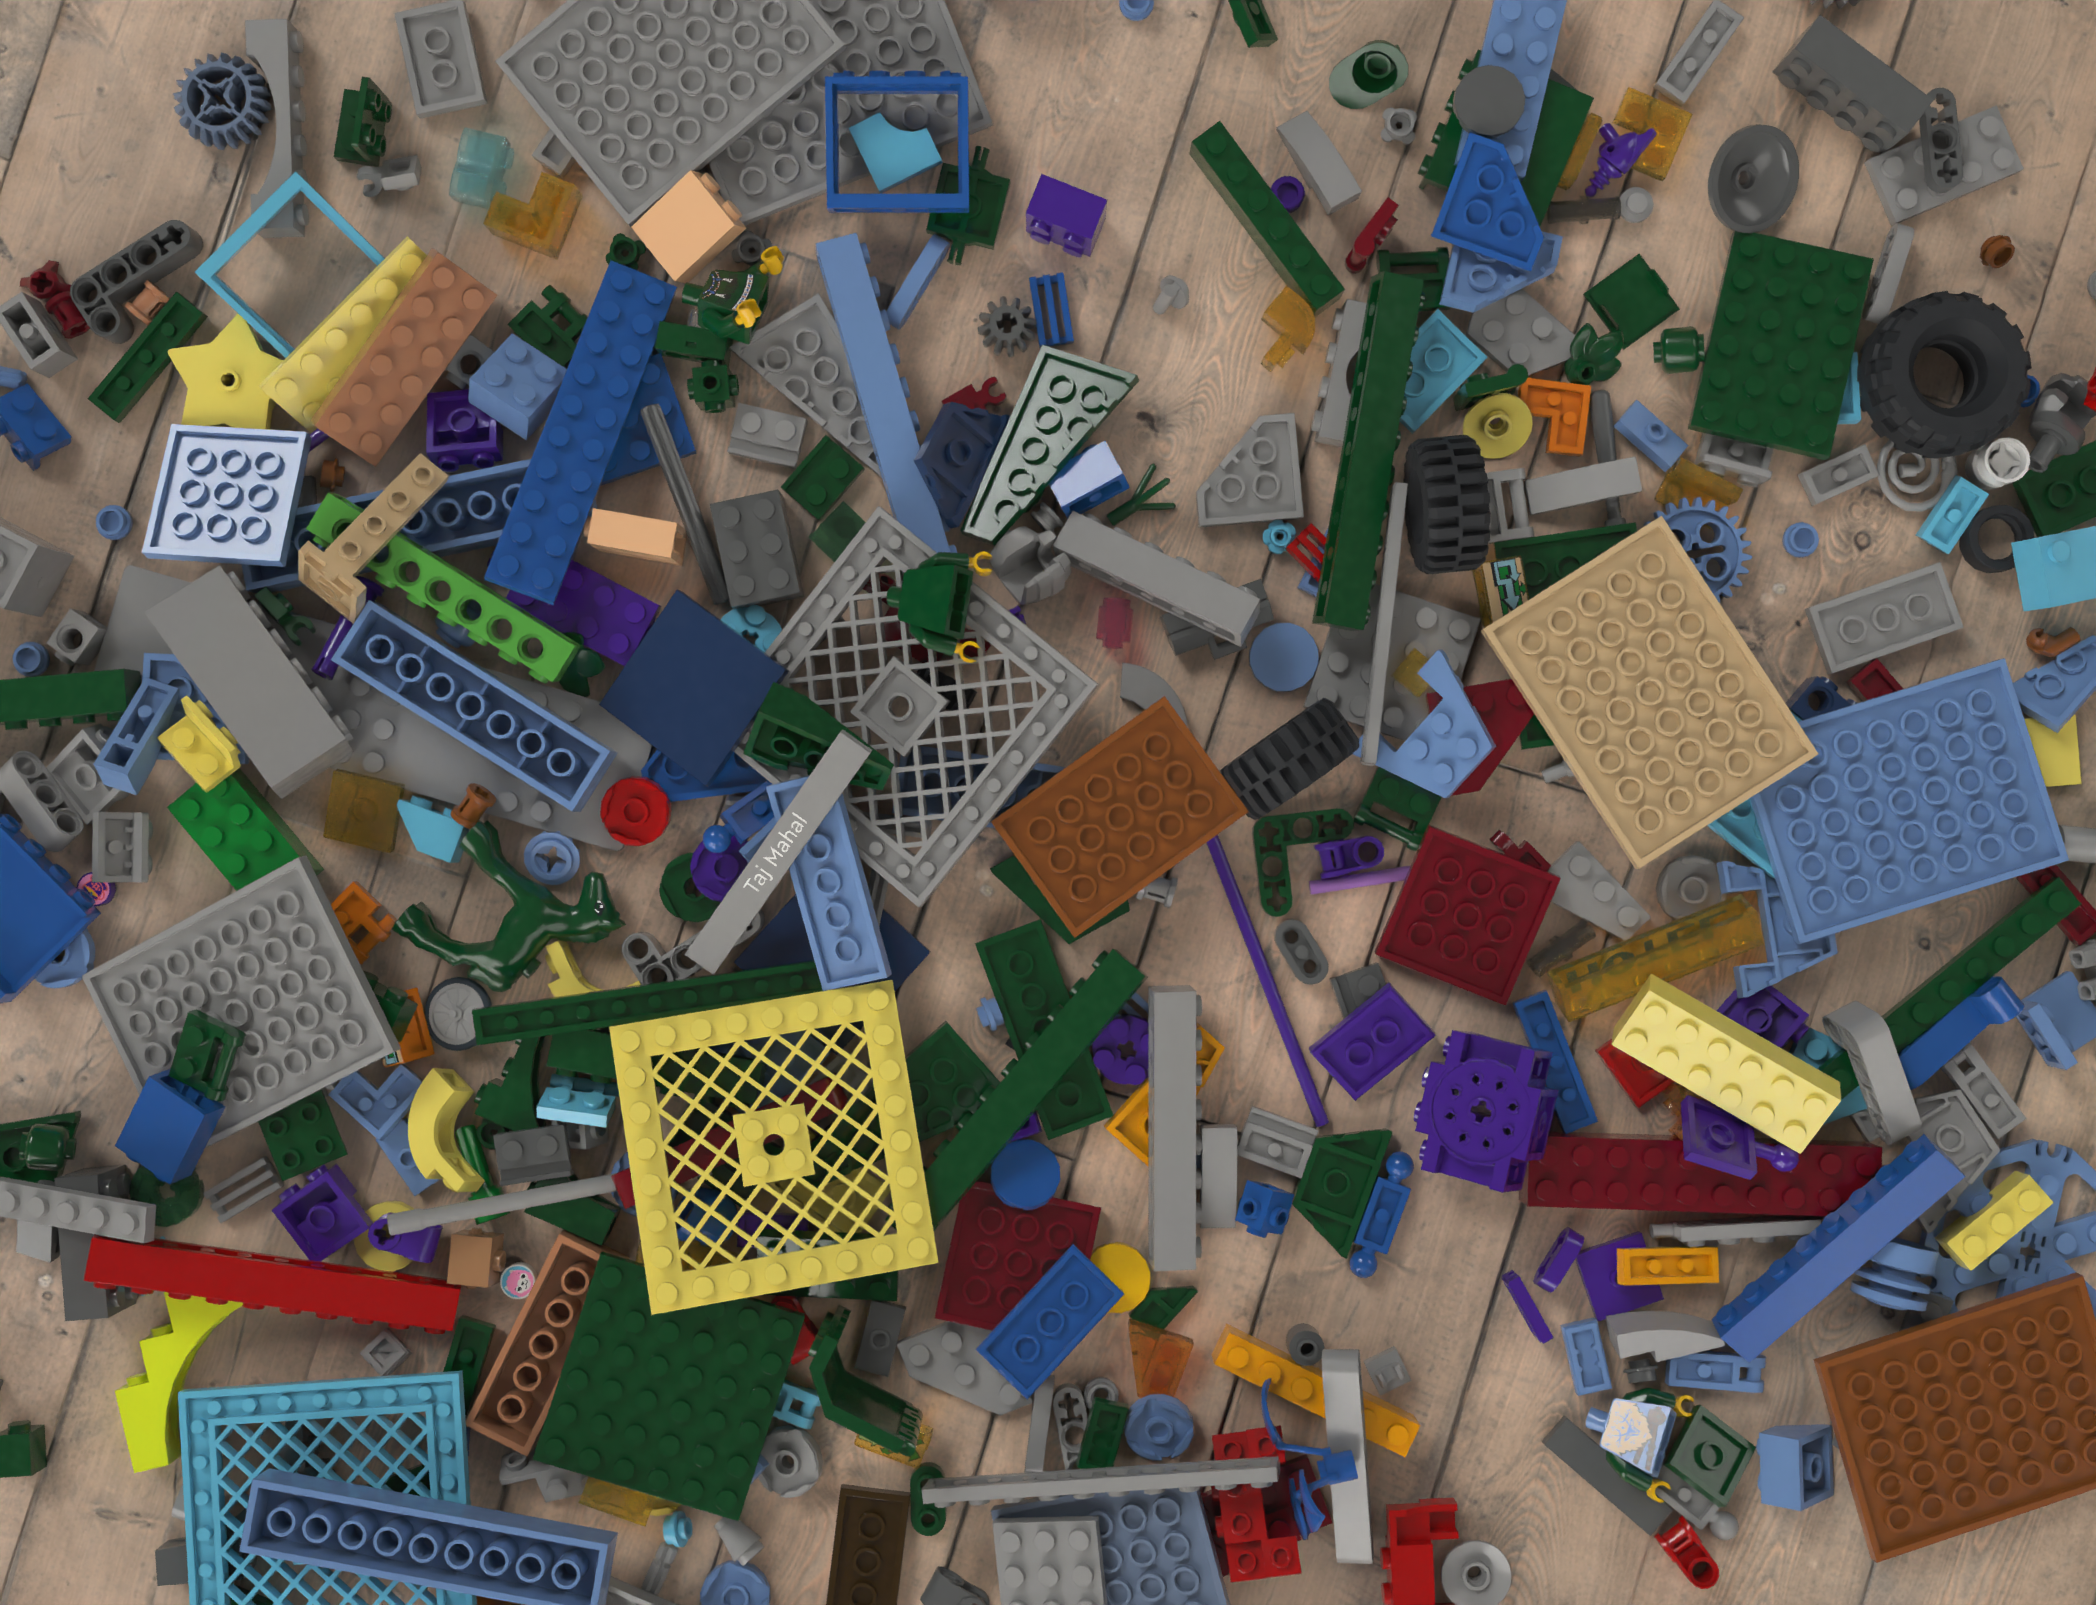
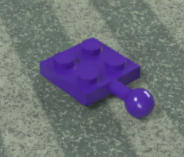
(1726, 1142)

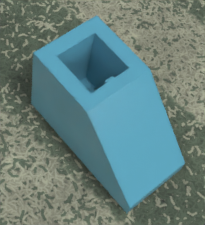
(432, 830)

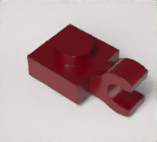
(1524, 852)

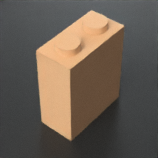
(689, 226)
(636, 536)

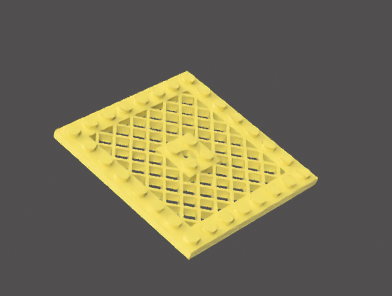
(633, 1051)

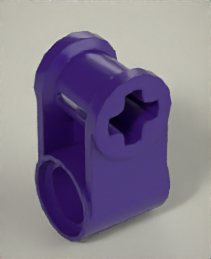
(1346, 856)
(414, 1245)

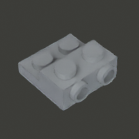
(78, 777)

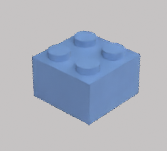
(516, 386)

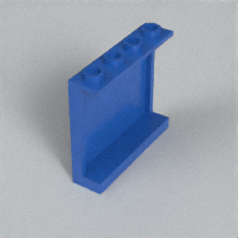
(37, 909)

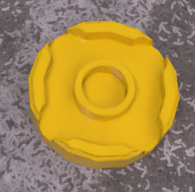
(1127, 1270)

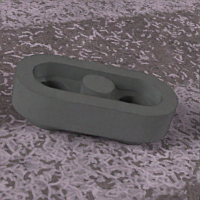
(1300, 951)

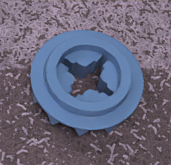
(539, 865)

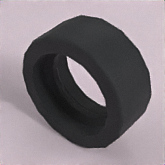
(1970, 545)

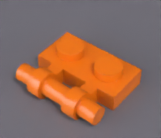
(355, 908)

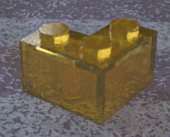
(542, 222)

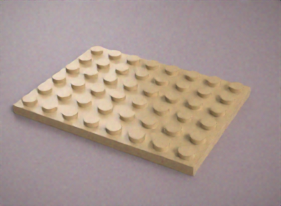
(1649, 692)

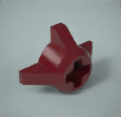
(45, 282)

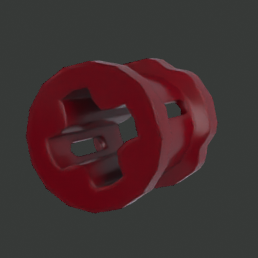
(67, 315)

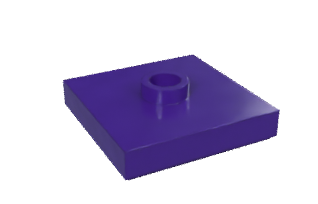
(1599, 1275)

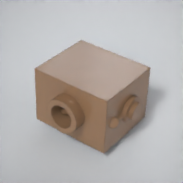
(476, 1258)

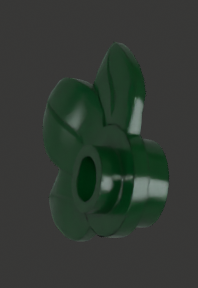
(1593, 356)
(584, 665)

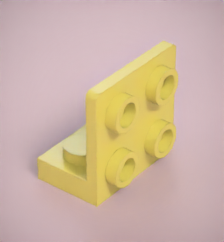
(200, 746)

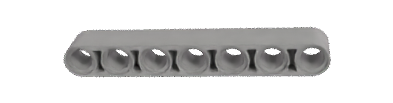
(1347, 1432)

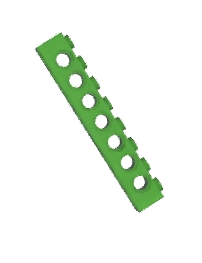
(558, 649)

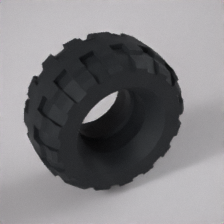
(1986, 352)

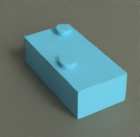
(2056, 568)

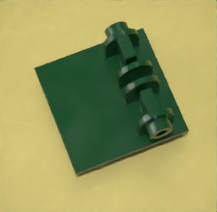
(303, 1136)

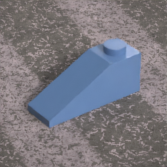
(134, 742)

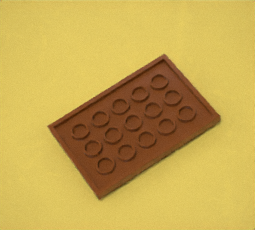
(1119, 816)

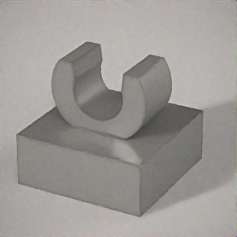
(1387, 1370)

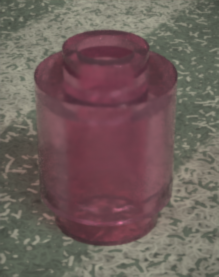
(1114, 622)

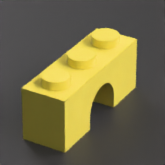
(2012, 1207)

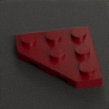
(1503, 714)

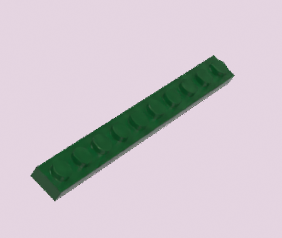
(1966, 972)
(641, 1002)

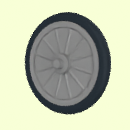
(450, 1012)

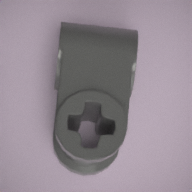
(950, 1589)

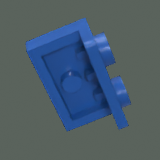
(30, 426)

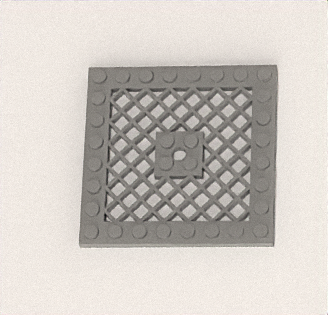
(1066, 693)

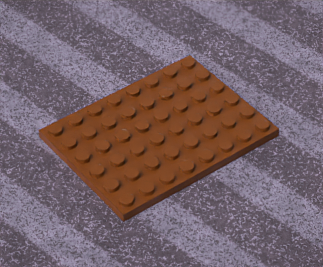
(1967, 1416)

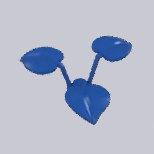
(1332, 1470)

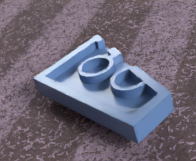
(2060, 686)

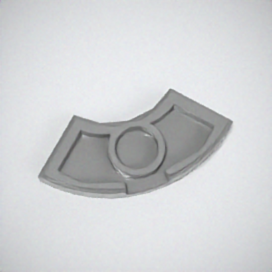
(1147, 688)

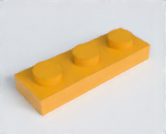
(1667, 1265)

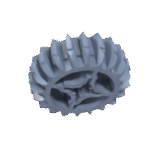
(241, 78)

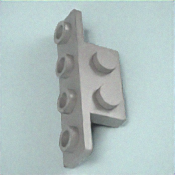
(553, 1481)

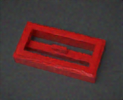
(1302, 539)

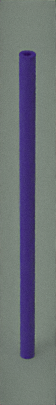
(1267, 981)

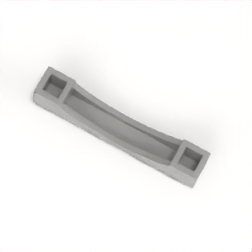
(276, 49)

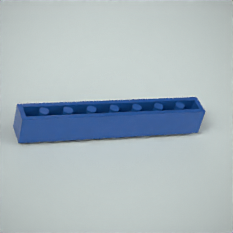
(1837, 1247)

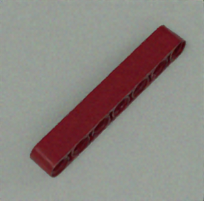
(718, 1136)

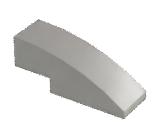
(1319, 162)
(1583, 485)
(1218, 1175)
(1661, 1333)

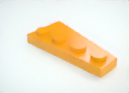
(1131, 1119)

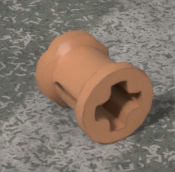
(148, 302)

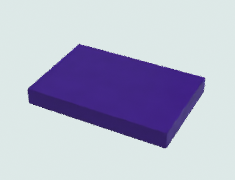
(1372, 1041)

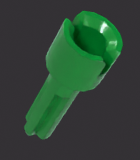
(474, 1155)

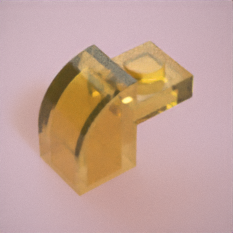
(1294, 322)

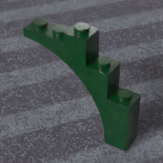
(514, 1106)

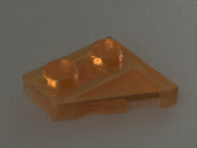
(1157, 1358)

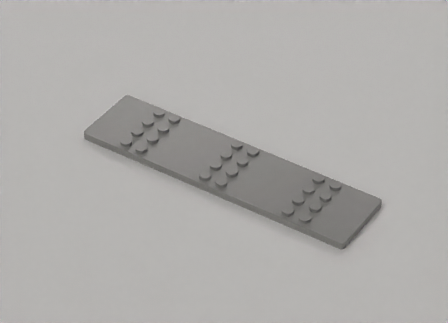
(394, 740)

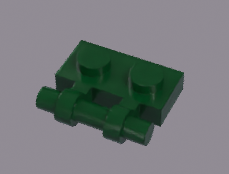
(541, 332)

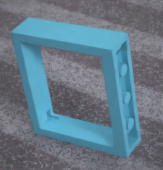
(249, 229)

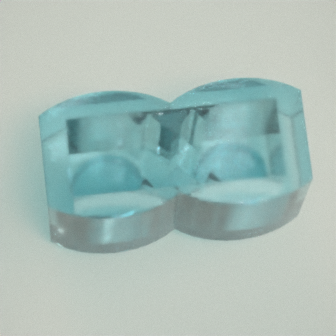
(480, 167)

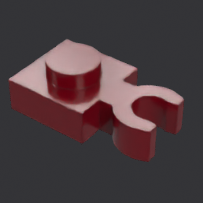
(980, 399)

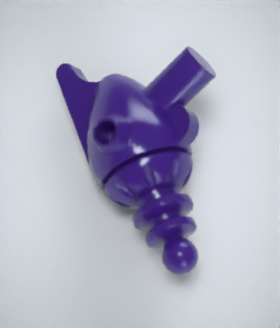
(1617, 155)

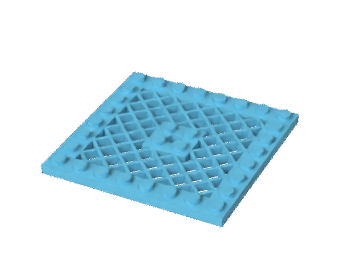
(204, 1479)

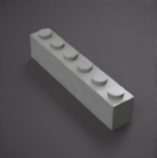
(1158, 578)

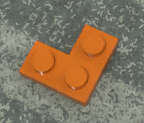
(1565, 406)

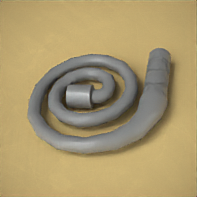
(1910, 470)

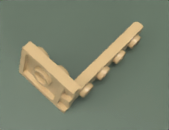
(335, 570)

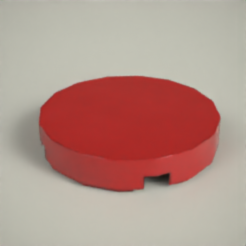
(636, 811)

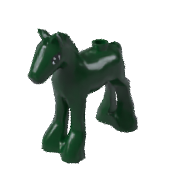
(525, 927)

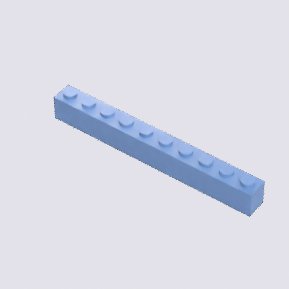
(879, 386)

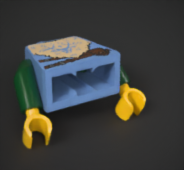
(1638, 1435)

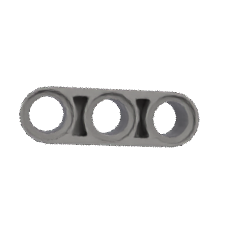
(40, 801)

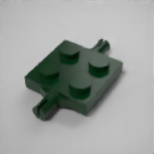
(986, 207)

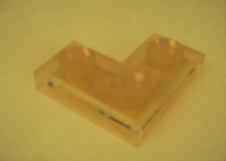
(1640, 113)

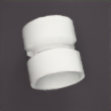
(1997, 463)

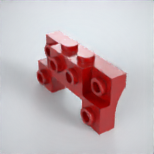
(1243, 1515)
(1410, 1549)

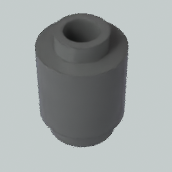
(1302, 1334)

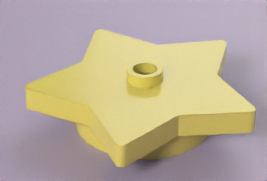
(210, 369)

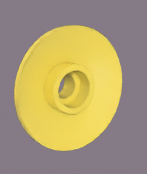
(1506, 435)

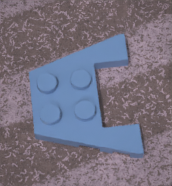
(1446, 743)
(1782, 952)

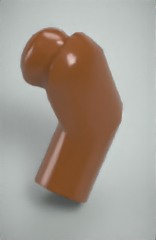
(2051, 645)

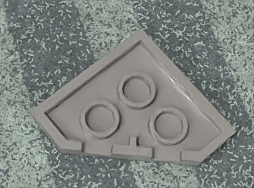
(1256, 477)
(949, 1361)

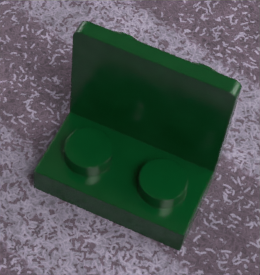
(363, 125)

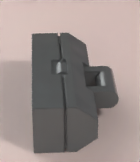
(1187, 637)

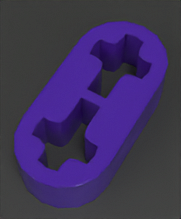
(1558, 1259)

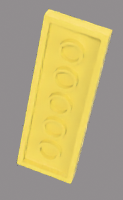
(324, 355)

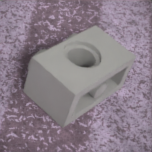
(35, 335)

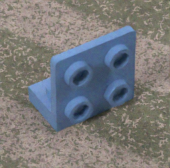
(2058, 1020)

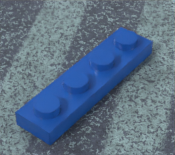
(1545, 1032)

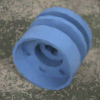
(1894, 1275)

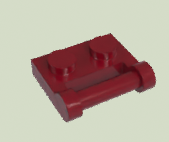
(1374, 232)

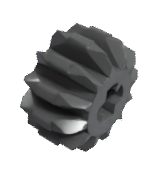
(1018, 332)

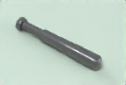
(1605, 445)

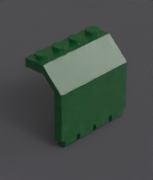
(855, 1401)

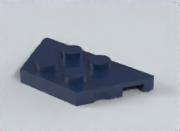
(957, 456)

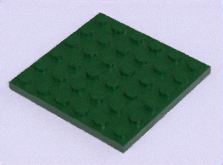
(668, 1396)

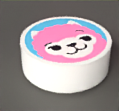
(518, 1280)

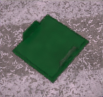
(1632, 300)

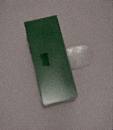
(692, 341)

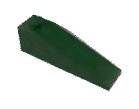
(799, 733)

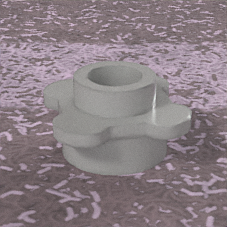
(1406, 118)

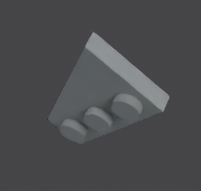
(1595, 894)

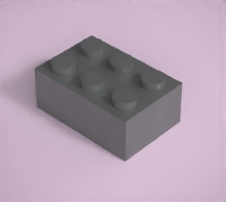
(756, 549)

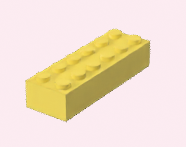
(1726, 1064)

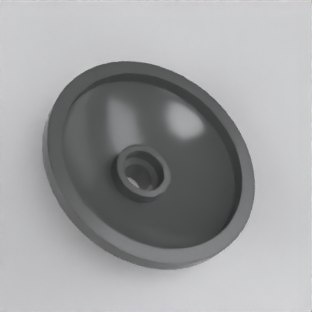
(1766, 181)

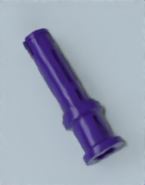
(324, 665)

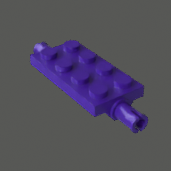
(597, 608)

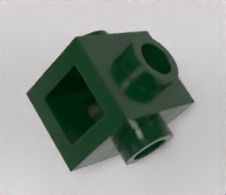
(722, 395)

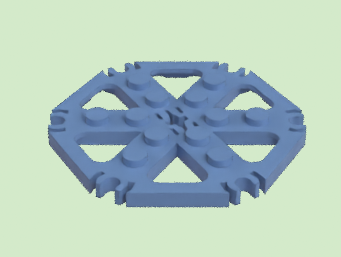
(2060, 1239)

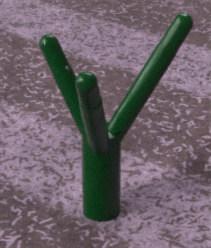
(1137, 501)

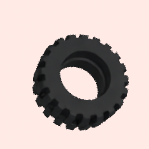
(1447, 504)
(1291, 758)

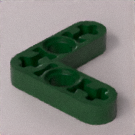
(1285, 837)

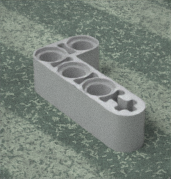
(671, 961)
(1876, 1069)

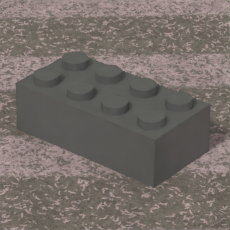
(1852, 86)
(80, 1297)

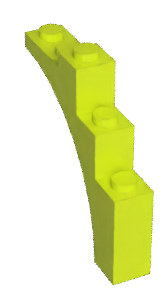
(150, 1399)

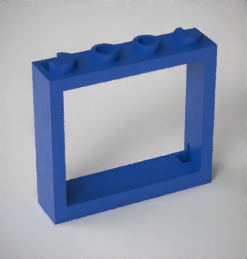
(882, 83)

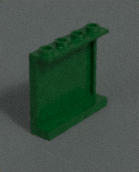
(1554, 140)

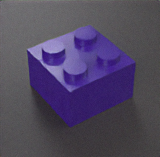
(1065, 216)

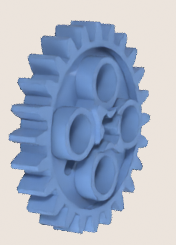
(1687, 522)

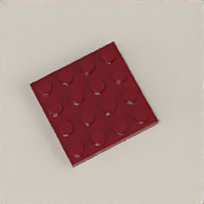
(1467, 915)
(1005, 1251)

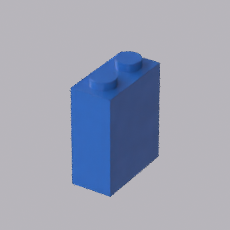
(169, 1127)

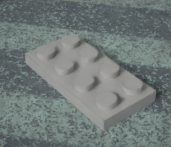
(1986, 159)
(1884, 618)

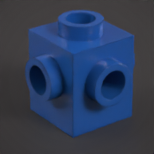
(1264, 1208)

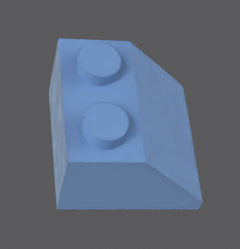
(1795, 1465)

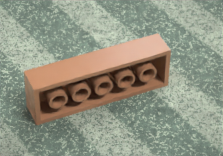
(403, 357)
(531, 1360)

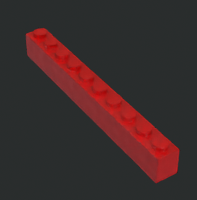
(274, 1282)

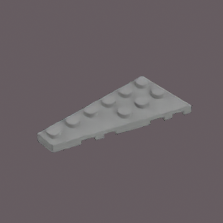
(808, 365)

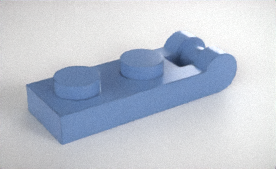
(1715, 1372)

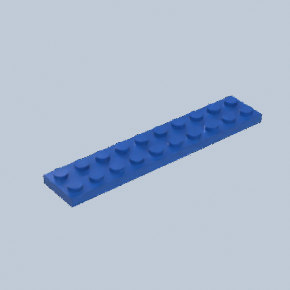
(580, 434)

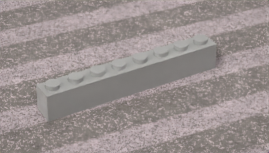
(1173, 1127)

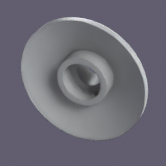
(1483, 1589)

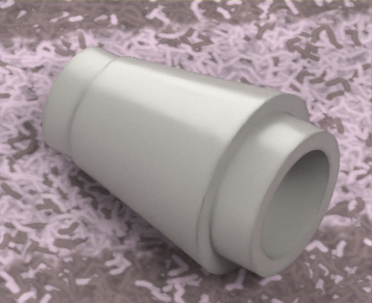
(739, 1540)

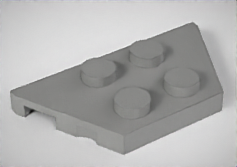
(1520, 333)

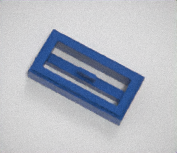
(1046, 281)

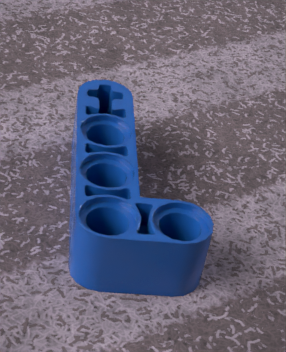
(1987, 1005)

